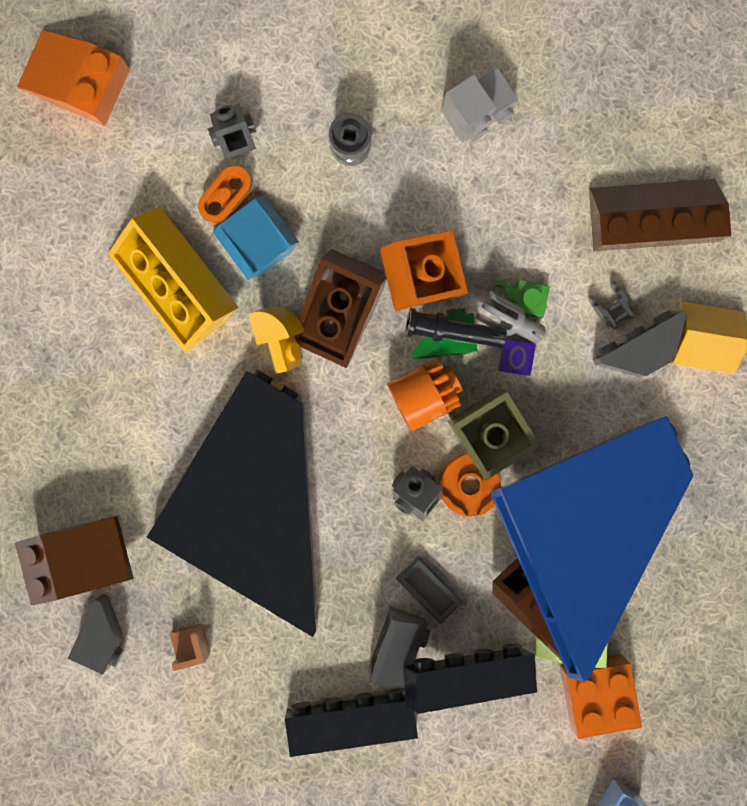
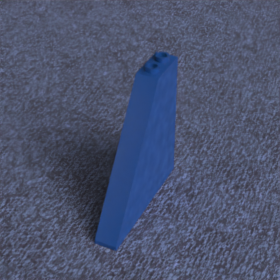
(591, 531)

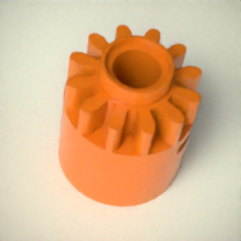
(425, 393)

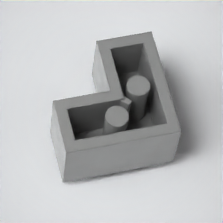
(478, 104)

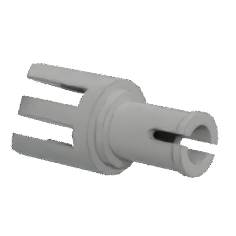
(512, 319)

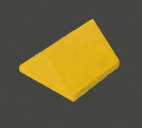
(712, 338)

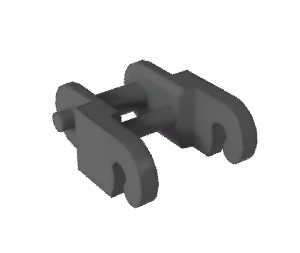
(621, 301)

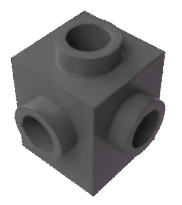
(232, 130)
(416, 492)

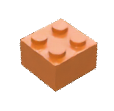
(423, 270)
(604, 701)

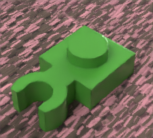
(528, 295)

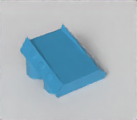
(256, 237)

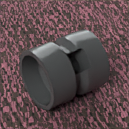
(350, 139)

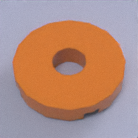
(453, 496)

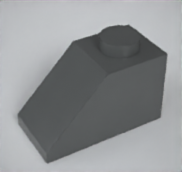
(99, 638)

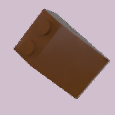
(339, 307)
(74, 560)

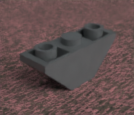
(645, 349)

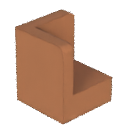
(189, 647)

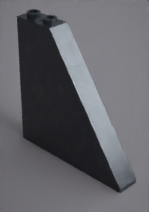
(247, 503)

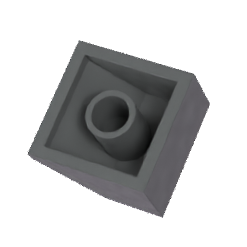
(397, 647)

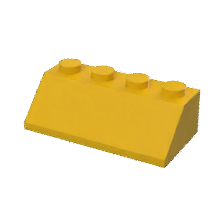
(172, 278)

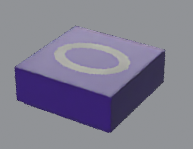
(517, 357)

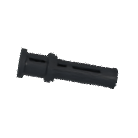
(440, 327)

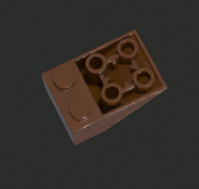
(516, 595)

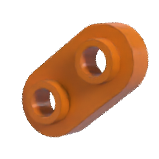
(222, 193)

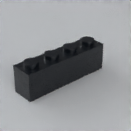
(469, 678)
(349, 723)

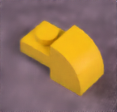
(278, 329)

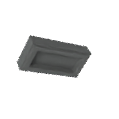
(429, 589)

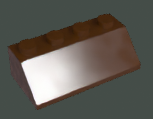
(658, 215)

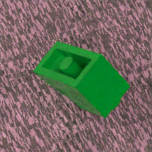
(446, 347)

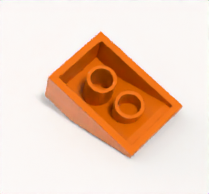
(74, 76)

